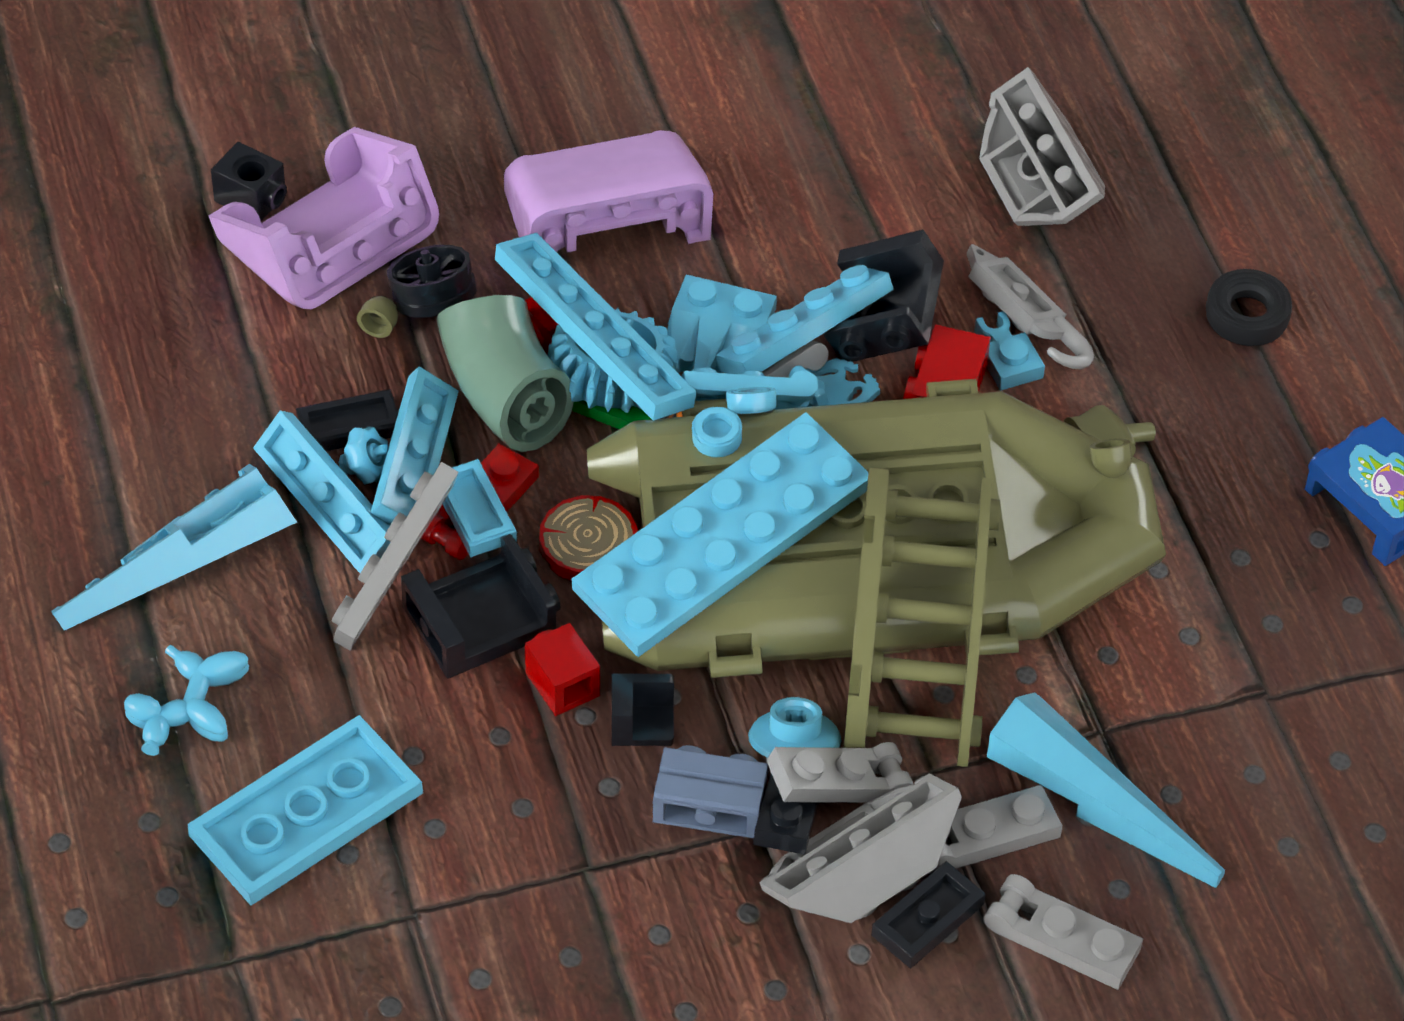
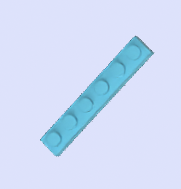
(595, 326)

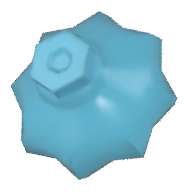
(364, 454)

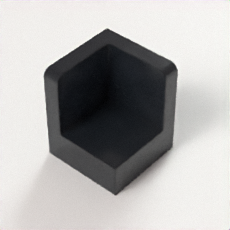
(642, 709)

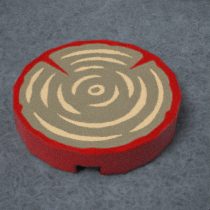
(582, 532)

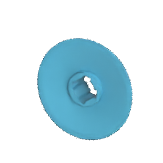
(793, 724)

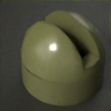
(378, 316)
(1111, 457)

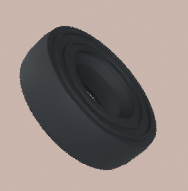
(1244, 329)

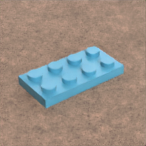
(305, 809)

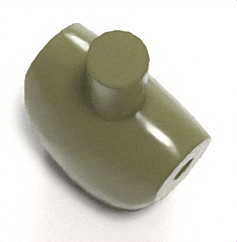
(1107, 425)

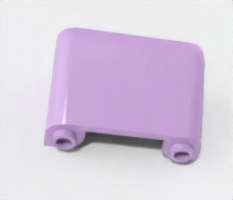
(609, 189)
(342, 230)

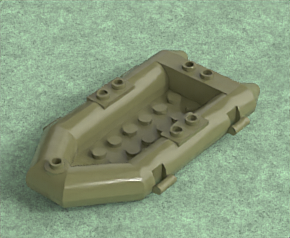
(1057, 547)

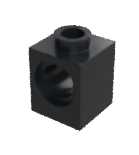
(249, 178)

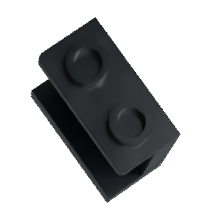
(903, 315)
(481, 609)

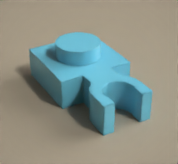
(1010, 358)

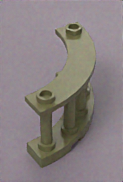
(876, 607)

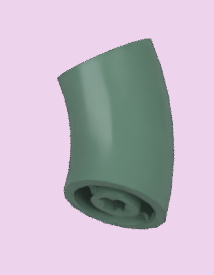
(505, 370)

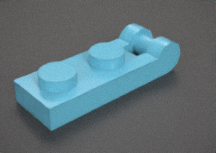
(790, 392)

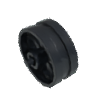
(431, 280)

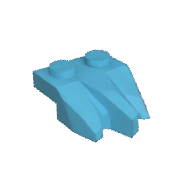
(711, 316)

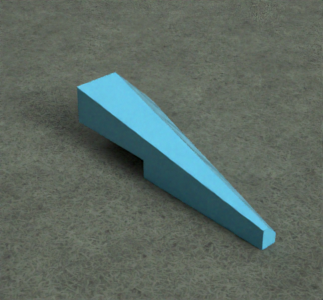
(216, 527)
(1054, 754)

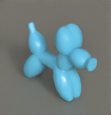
(203, 717)

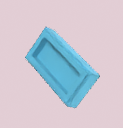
(477, 510)

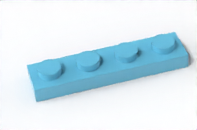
(806, 321)
(415, 442)
(322, 489)

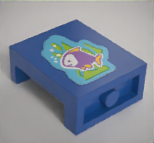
(1369, 481)

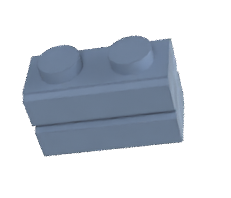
(709, 791)

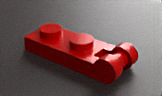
(510, 477)

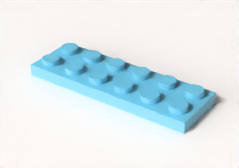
(721, 534)

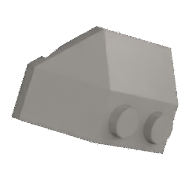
(1036, 156)
(868, 853)

